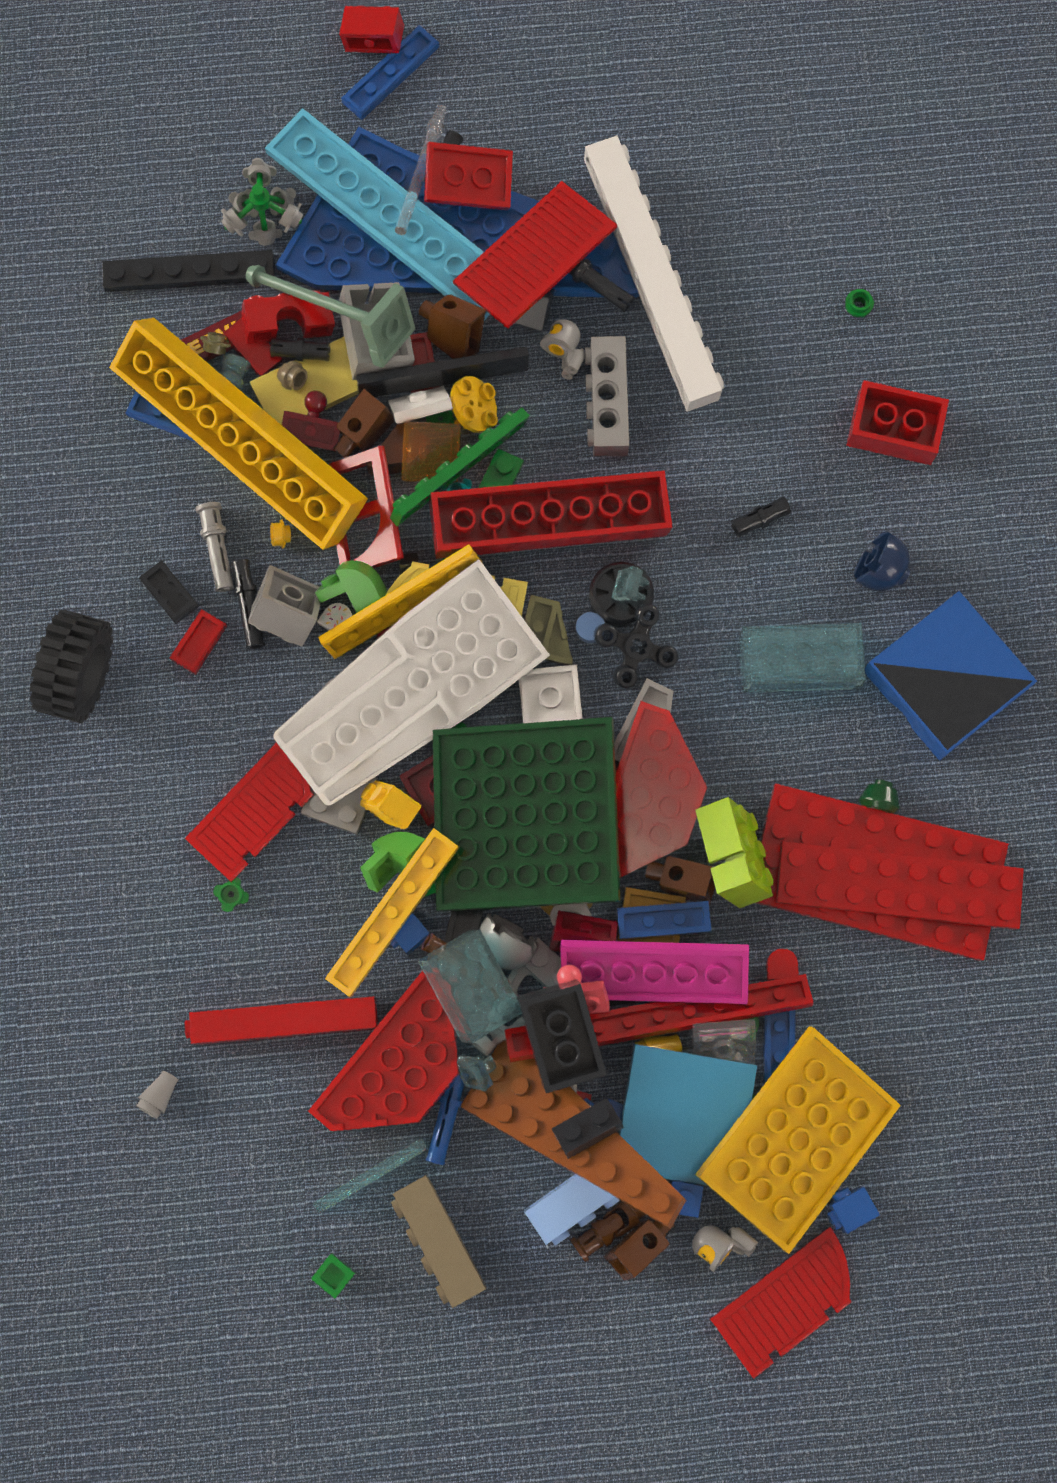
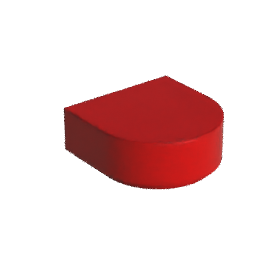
(781, 964)

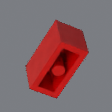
(371, 29)

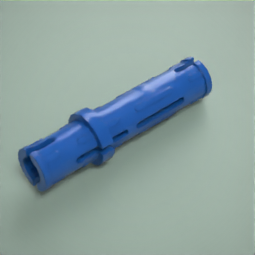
(445, 1122)

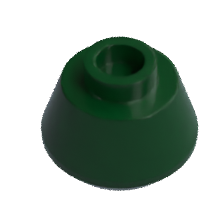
(880, 797)

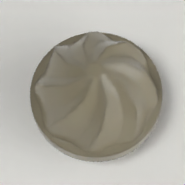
(292, 375)

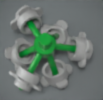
(257, 202)

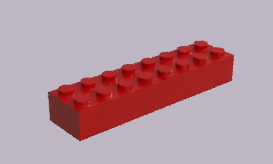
(551, 514)

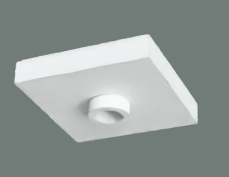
(420, 404)
(550, 694)

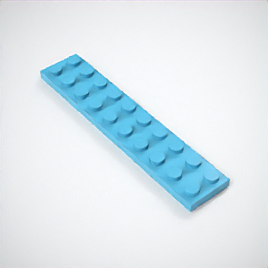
(373, 202)

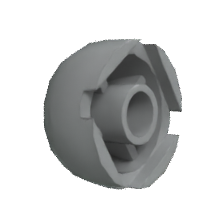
(507, 942)

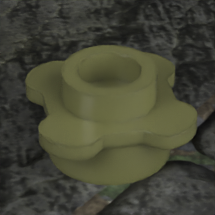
(215, 343)

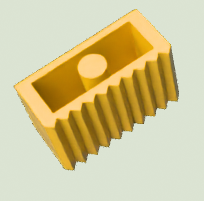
(389, 804)

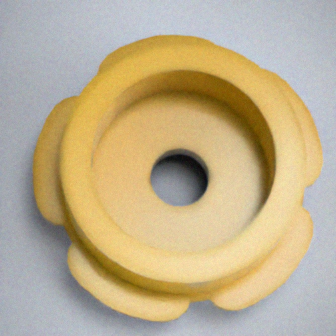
(280, 534)

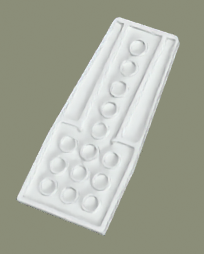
(414, 679)

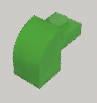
(357, 580)
(390, 857)

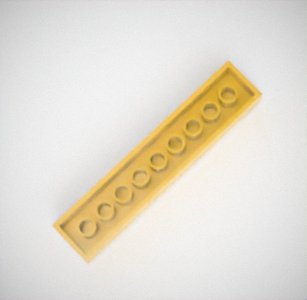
(238, 432)

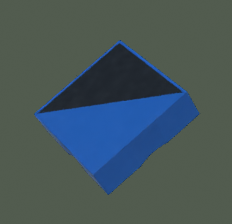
(949, 675)

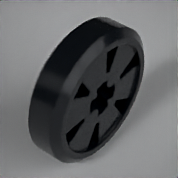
(610, 610)

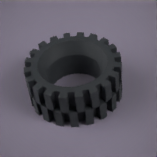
(71, 666)

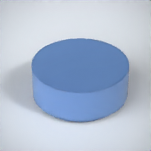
(586, 625)

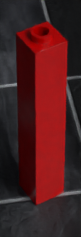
(282, 1020)

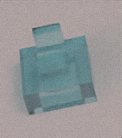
(628, 583)
(475, 1071)

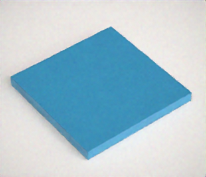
(682, 1107)

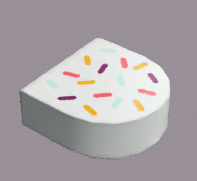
(334, 615)

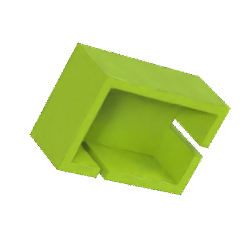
(731, 836)

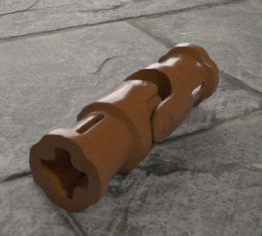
(606, 1230)

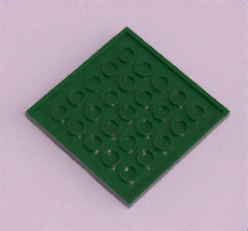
(528, 814)

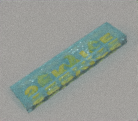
(370, 1175)

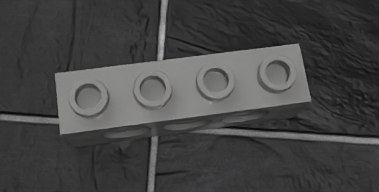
(612, 353)

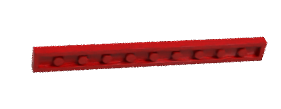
(670, 1017)

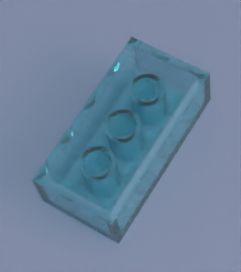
(802, 657)

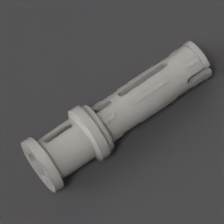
(214, 534)

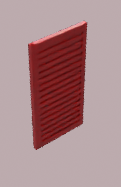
(535, 254)

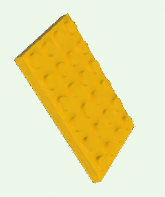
(798, 1140)

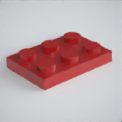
(468, 176)

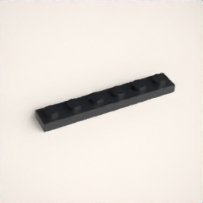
(183, 270)

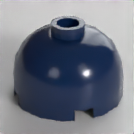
(884, 565)

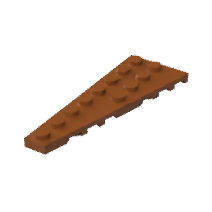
(526, 1113)

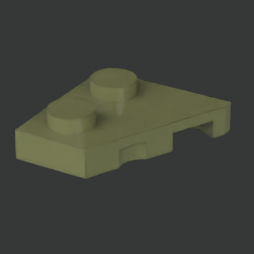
(546, 622)

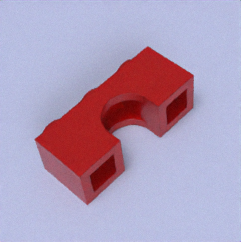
(262, 314)

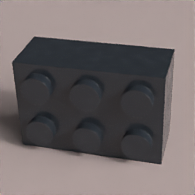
(561, 1035)

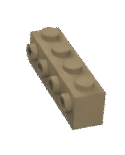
(439, 1241)

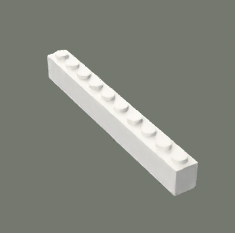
(652, 274)

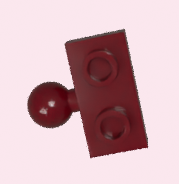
(310, 428)

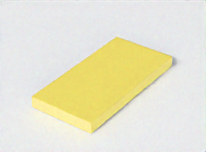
(329, 377)

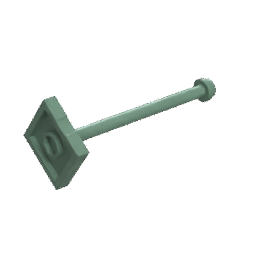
(384, 326)

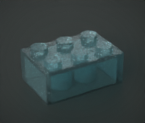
(470, 986)

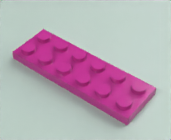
(663, 970)

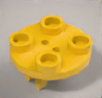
(474, 404)

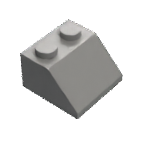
(285, 606)

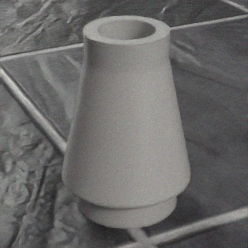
(157, 1095)

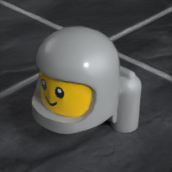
(562, 344)
(716, 1245)

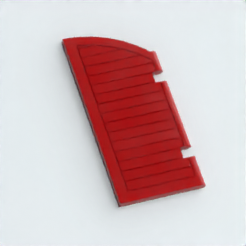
(251, 813)
(786, 1303)

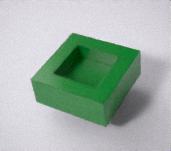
(333, 1275)

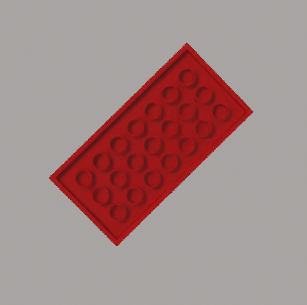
(831, 822)

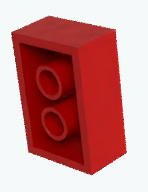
(897, 422)

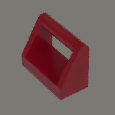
(581, 927)

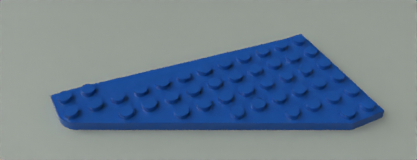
(336, 252)

